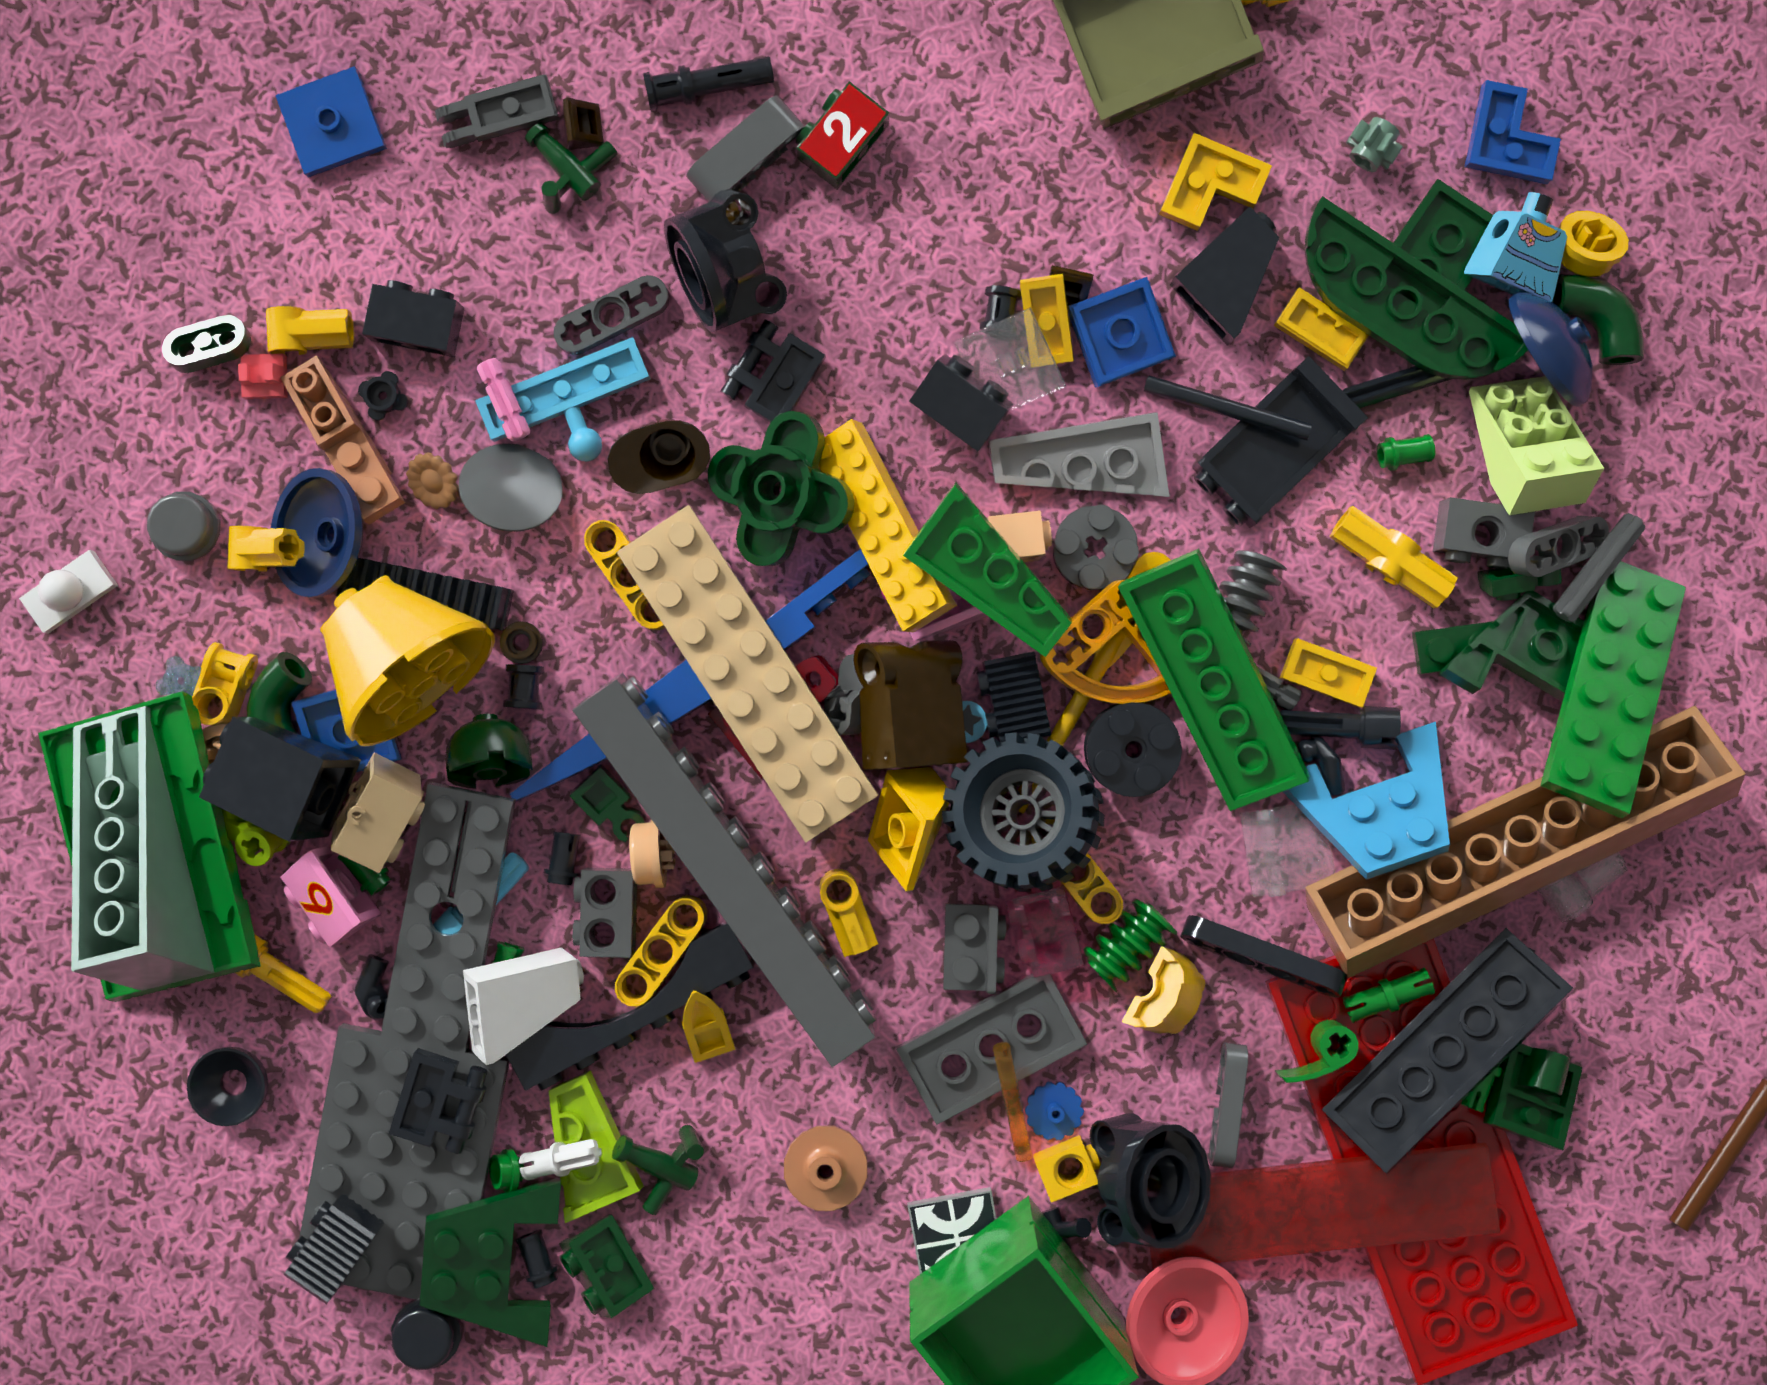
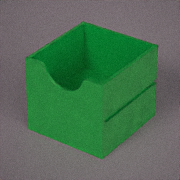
(1018, 1311)

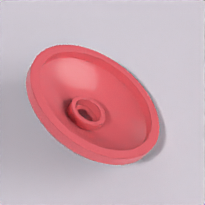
(1204, 1335)

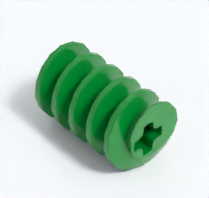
(1128, 943)

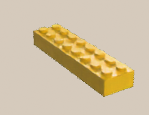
(883, 527)

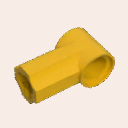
(304, 330)
(263, 548)
(848, 915)

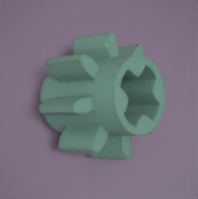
(1374, 144)

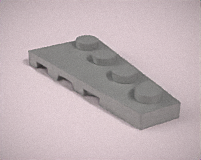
(1095, 456)

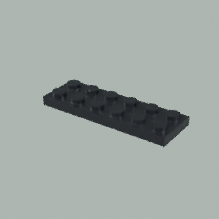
(1447, 1050)

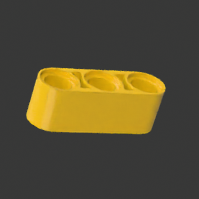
(612, 565)
(1088, 886)
(646, 964)

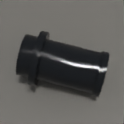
(563, 858)
(537, 1259)

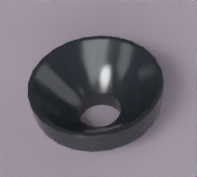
(207, 1090)

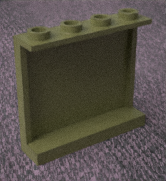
(1155, 49)

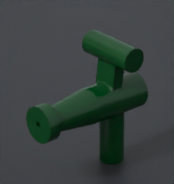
(573, 173)
(669, 1169)

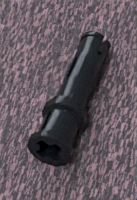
(687, 85)

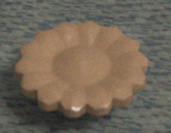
(432, 480)

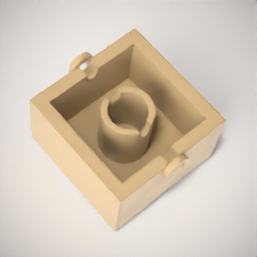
(377, 813)

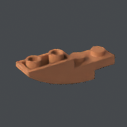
(343, 438)

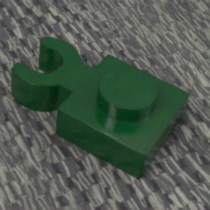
(1506, 585)
(604, 798)

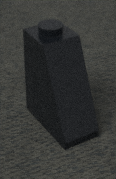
(1228, 274)

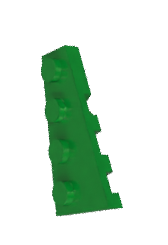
(981, 567)

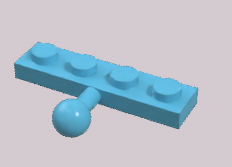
(568, 389)

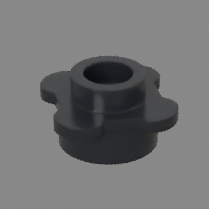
(372, 389)

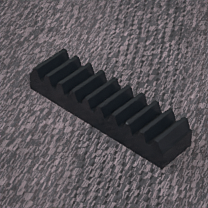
(478, 600)

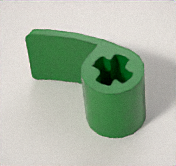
(1329, 1059)

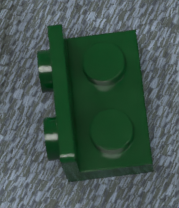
(605, 1268)

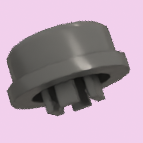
(183, 526)

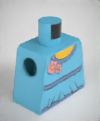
(1520, 250)

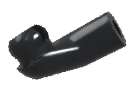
(1327, 759)
(369, 988)

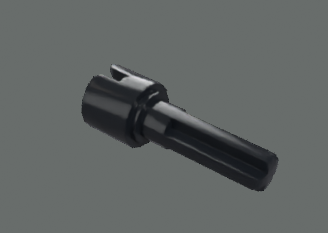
(1371, 727)

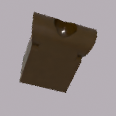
(910, 704)

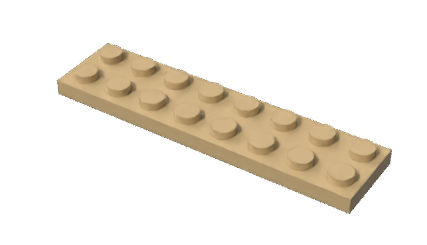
(747, 673)

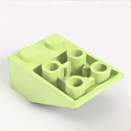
(1533, 446)

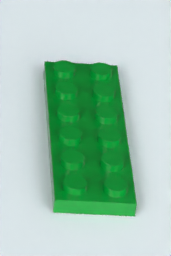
(1214, 680)
(1614, 690)

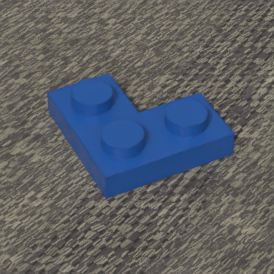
(1498, 142)

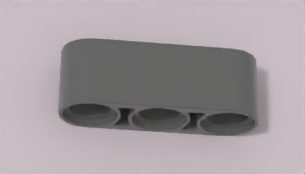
(745, 149)

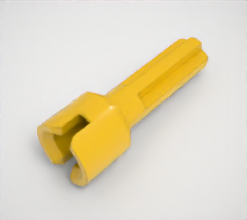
(287, 980)

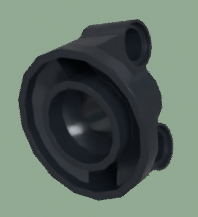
(721, 262)
(1151, 1181)

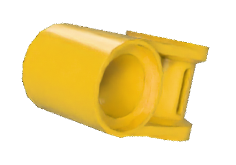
(223, 682)

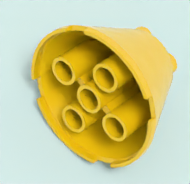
(397, 656)

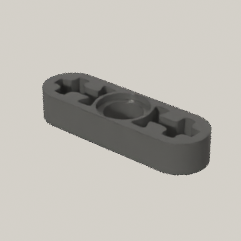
(595, 307)
(1546, 540)
(1228, 1115)

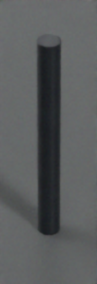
(1228, 407)

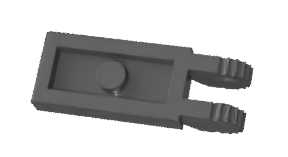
(500, 111)

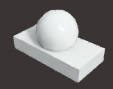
(68, 591)

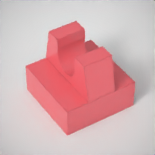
(261, 376)

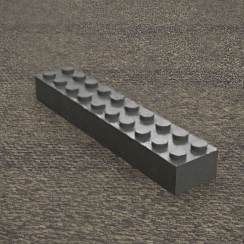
(727, 869)

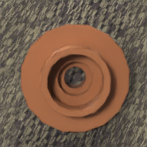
(825, 1147)

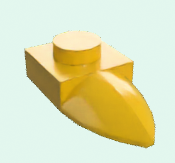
(706, 1028)

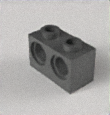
(619, 913)

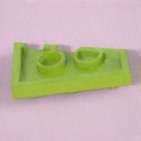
(582, 1115)

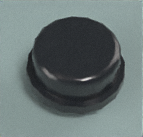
(424, 1336)

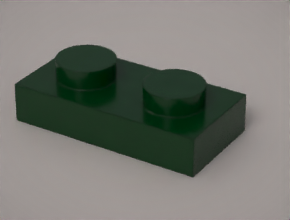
(1439, 646)

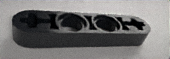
(1264, 956)

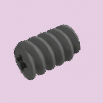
(1249, 588)

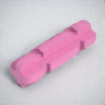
(503, 399)

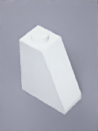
(518, 998)

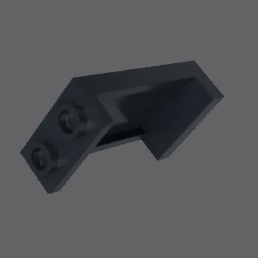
(1258, 465)

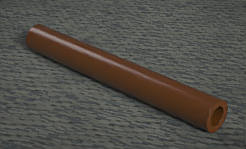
(1722, 1159)

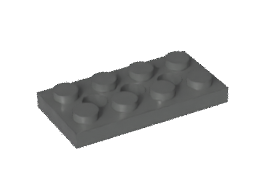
(963, 1032)

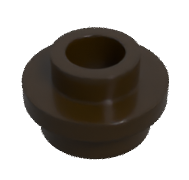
(508, 637)

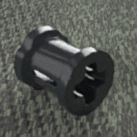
(1001, 303)
(523, 686)

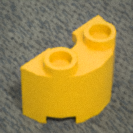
(1173, 997)

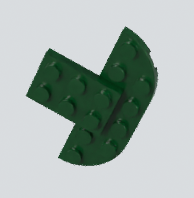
(1414, 288)

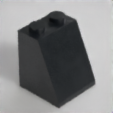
(278, 779)

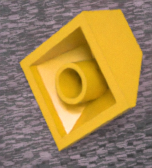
(908, 821)

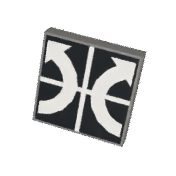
(947, 1222)

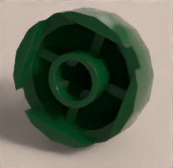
(488, 751)

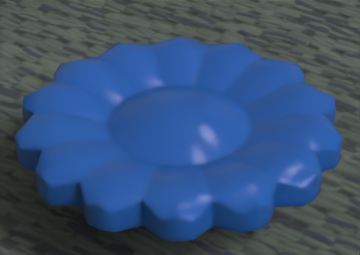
(1054, 1110)

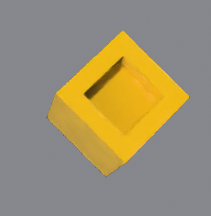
(1061, 1185)

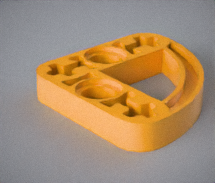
(1113, 619)

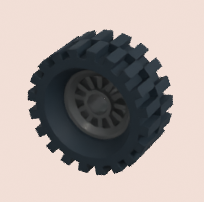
(976, 812)

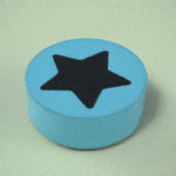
(974, 721)

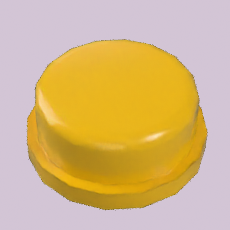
(1592, 243)

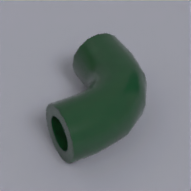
(1608, 312)
(276, 689)

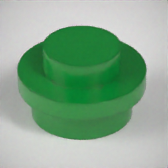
(505, 1170)

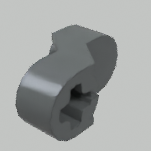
(843, 702)

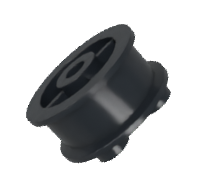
(1157, 753)

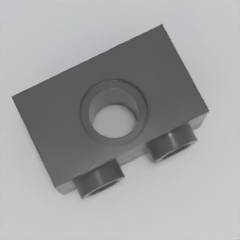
(1457, 527)

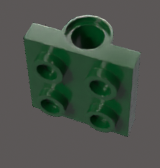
(1534, 1096)

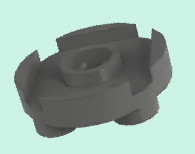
(1071, 543)

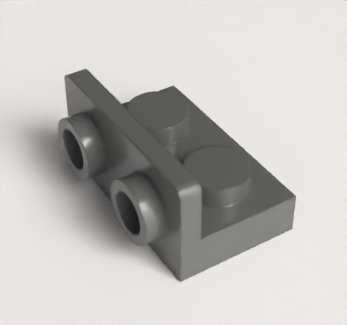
(972, 947)

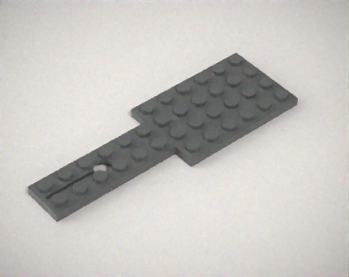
(427, 1012)

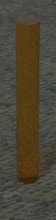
(1012, 1101)

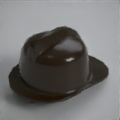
(658, 456)

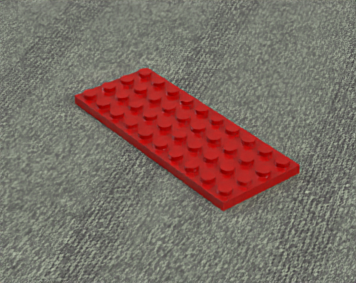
(1447, 1296)

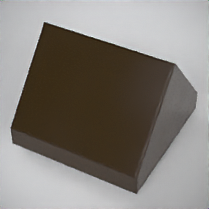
(582, 124)
(1076, 283)

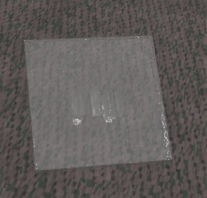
(1013, 357)

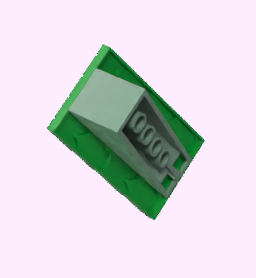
(147, 855)

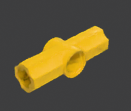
(1394, 556)

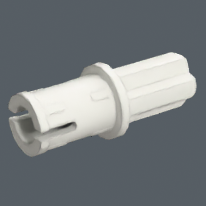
(560, 1159)

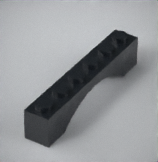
(709, 962)

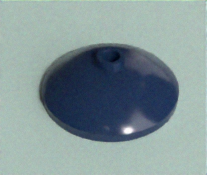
(1555, 345)
(330, 524)

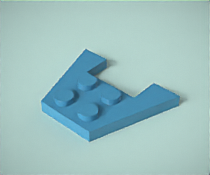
(1388, 821)

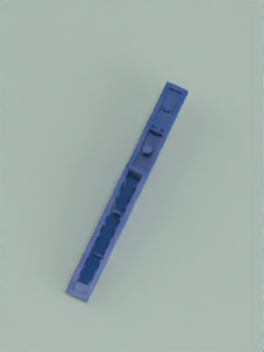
(681, 689)

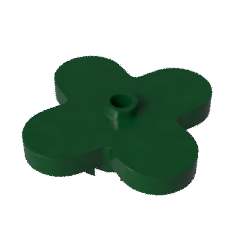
(806, 498)

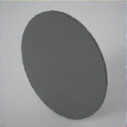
(510, 487)

